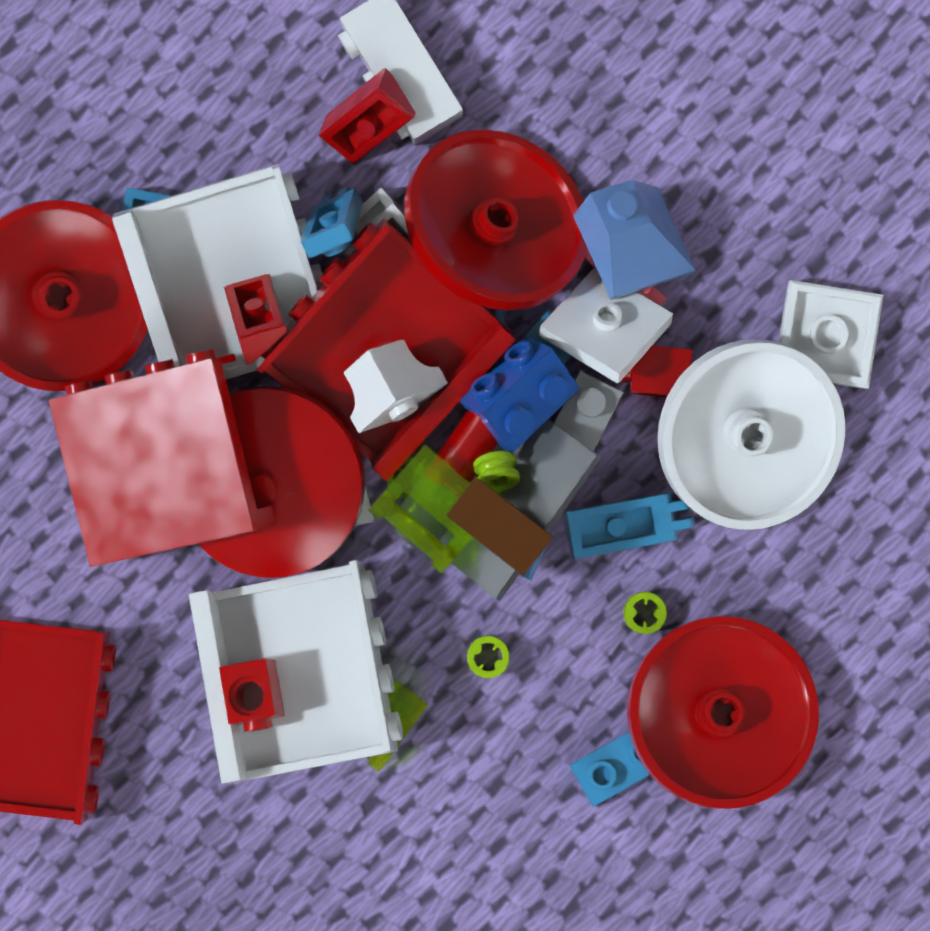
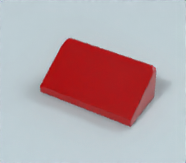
(367, 117)
(255, 315)

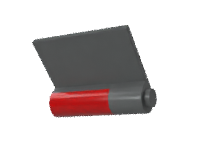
(550, 473)

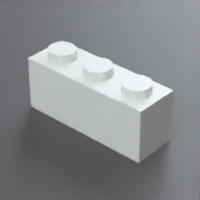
(387, 40)

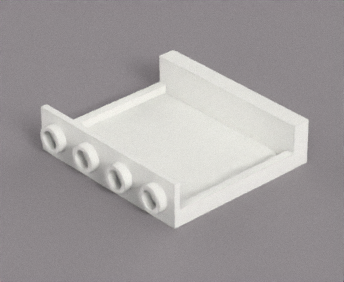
(200, 242)
(326, 666)

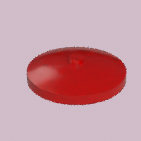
(495, 219)
(64, 296)
(304, 468)
(722, 712)

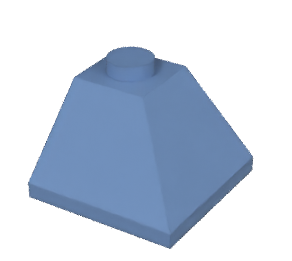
(632, 238)

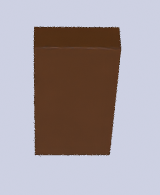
(499, 526)

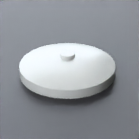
(751, 434)

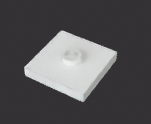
(833, 329)
(605, 331)

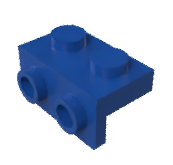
(520, 392)

